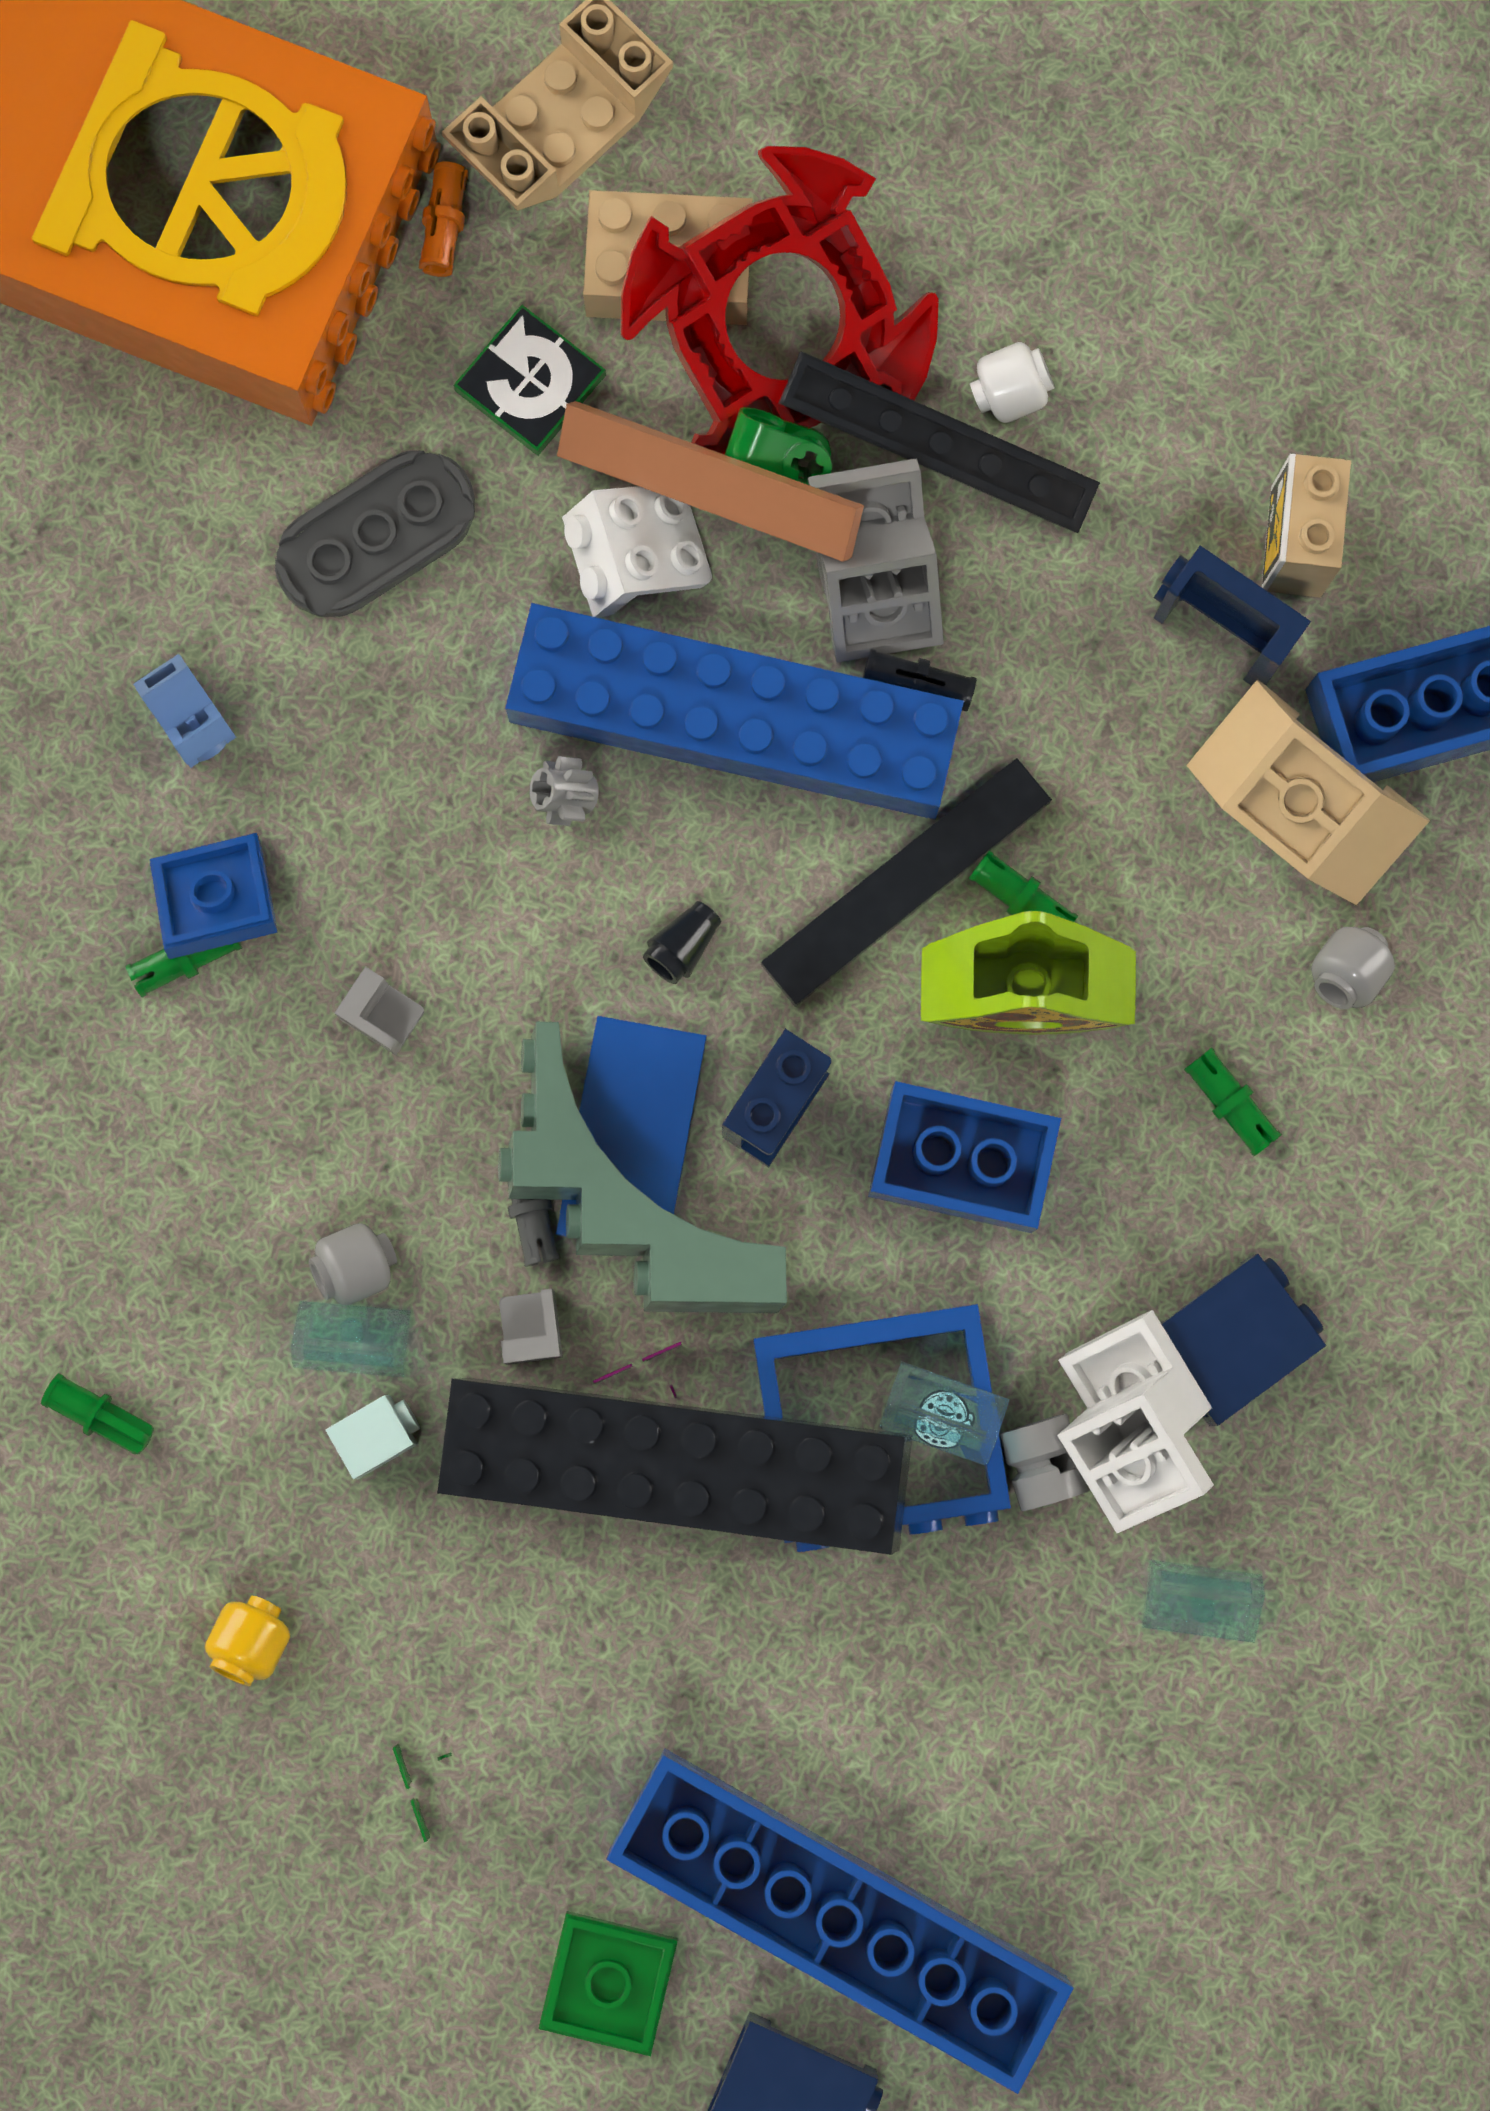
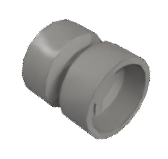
(1042, 1463)

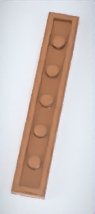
(710, 481)

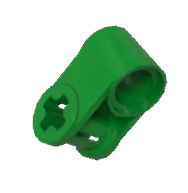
(778, 444)

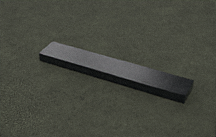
(938, 442)
(905, 882)

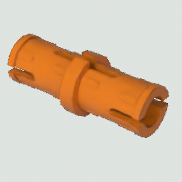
(443, 219)

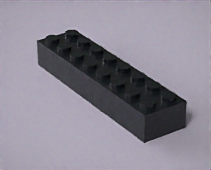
(676, 1465)

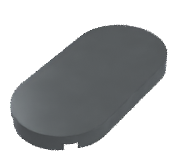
(375, 533)

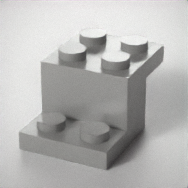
(890, 586)

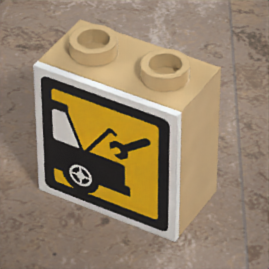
(1306, 525)

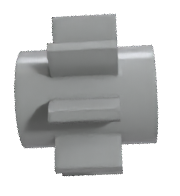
(564, 791)

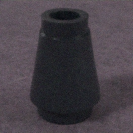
(681, 943)

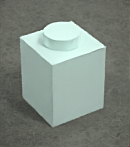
(374, 1435)

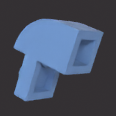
(184, 711)

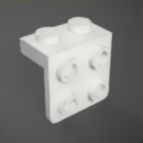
(633, 546)

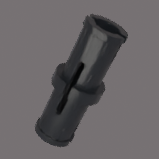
(919, 677)

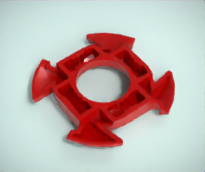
(809, 222)

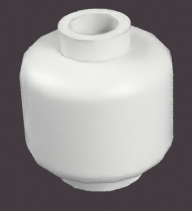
(1012, 382)

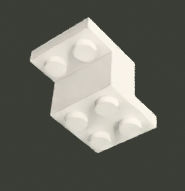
(1135, 1422)

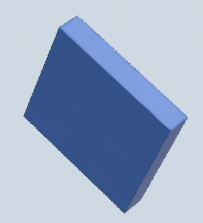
(213, 896)

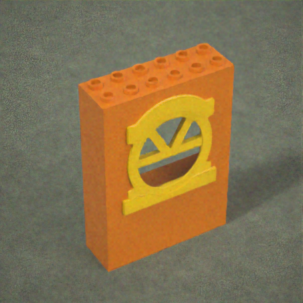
(245, 323)

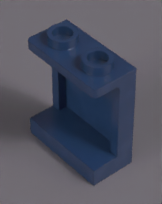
(1235, 605)
(776, 1098)
(1243, 1336)
(787, 2074)

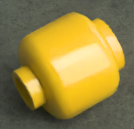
(247, 1640)

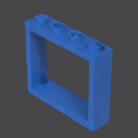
(919, 1517)

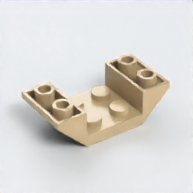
(564, 108)
(1304, 796)

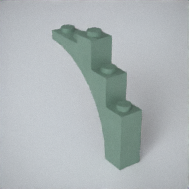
(611, 1217)

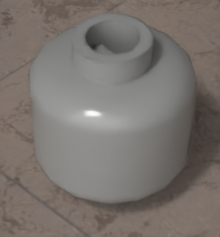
(1352, 967)
(352, 1264)

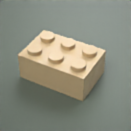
(615, 226)

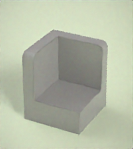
(379, 1011)
(530, 1327)

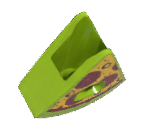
(1028, 978)

